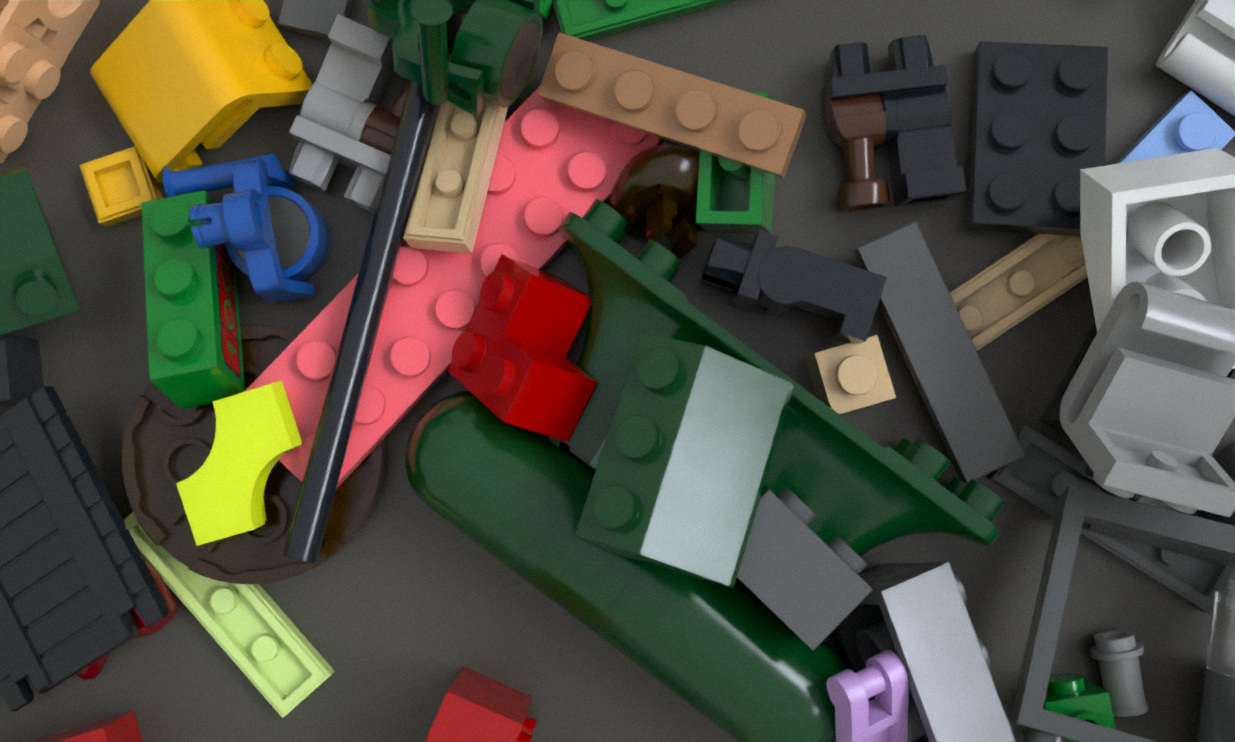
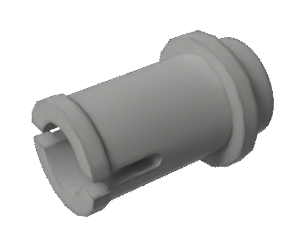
(1121, 671)

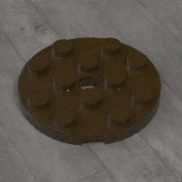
(173, 443)

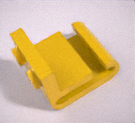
(196, 76)

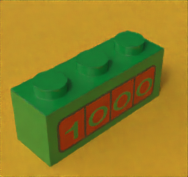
(189, 307)

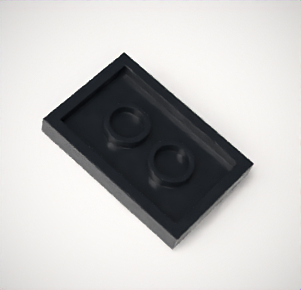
(1032, 131)

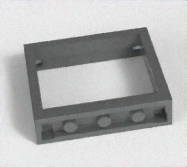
(1117, 518)

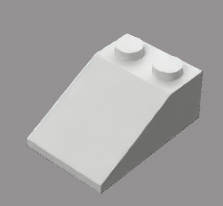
(1160, 226)

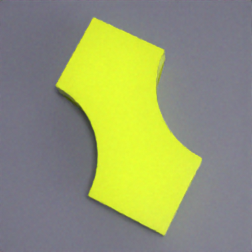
(230, 485)

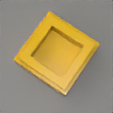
(119, 186)

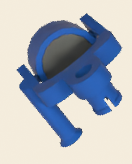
(264, 226)

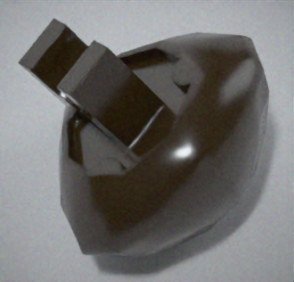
(660, 196)

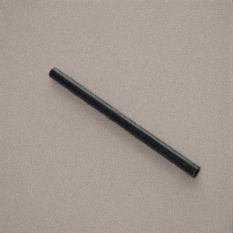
(361, 328)

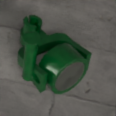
(489, 56)

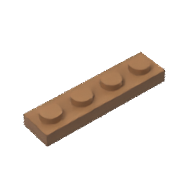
(672, 105)

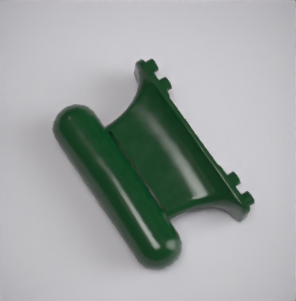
(699, 639)

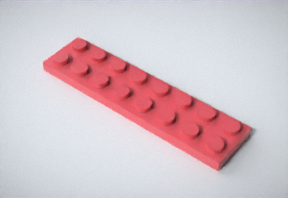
(544, 168)

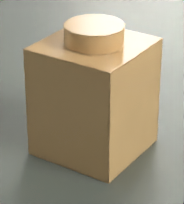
(850, 375)

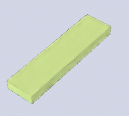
(245, 627)

